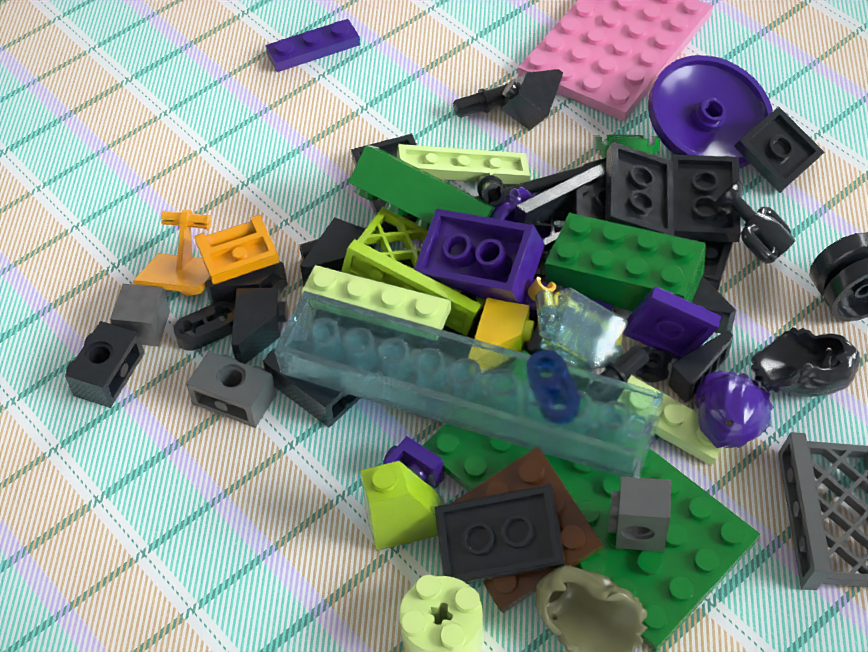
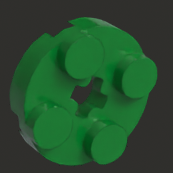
(633, 141)

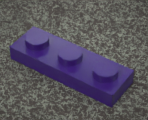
(312, 45)

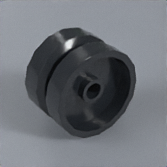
(842, 277)

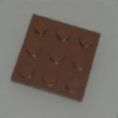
(576, 533)

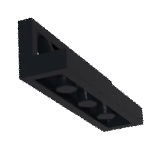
(555, 205)

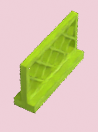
(385, 268)

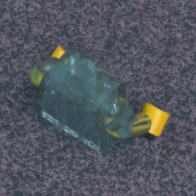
(577, 327)

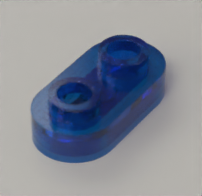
(553, 389)

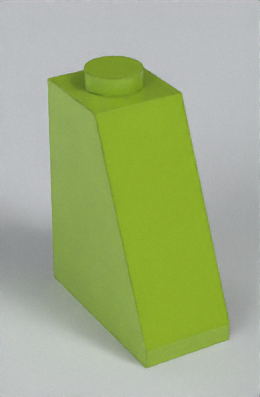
(398, 505)

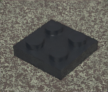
(779, 149)

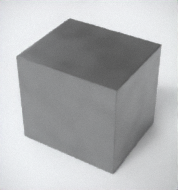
(142, 311)

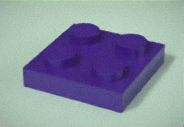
(671, 323)

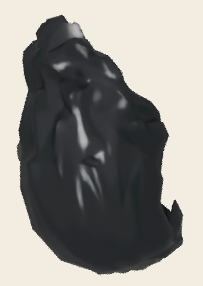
(805, 365)

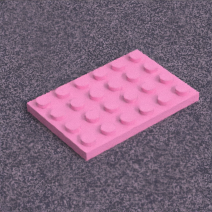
(616, 49)

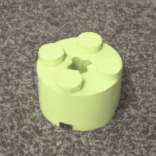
(443, 602)

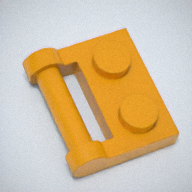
(237, 250)

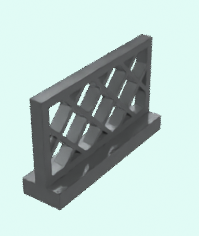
(805, 509)

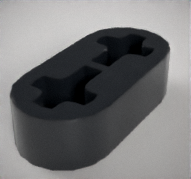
(206, 326)

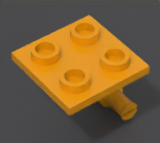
(183, 270)

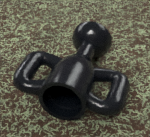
(764, 231)

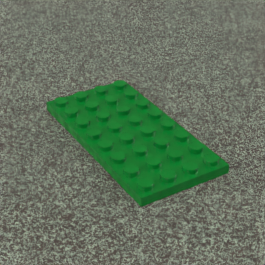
(701, 538)

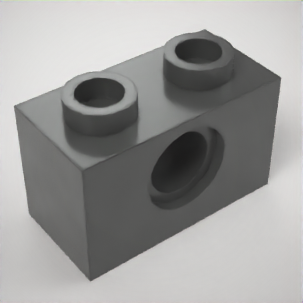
(213, 388)
(640, 513)

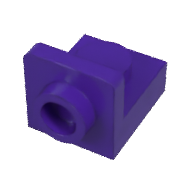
(419, 460)

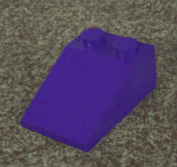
(481, 255)

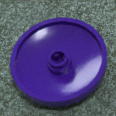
(706, 106)

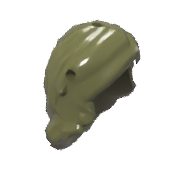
(589, 611)

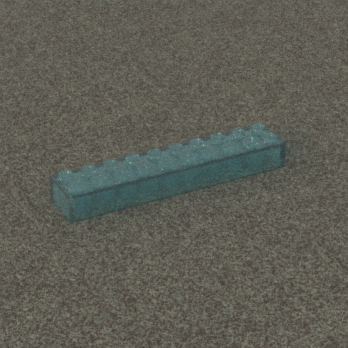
(464, 384)

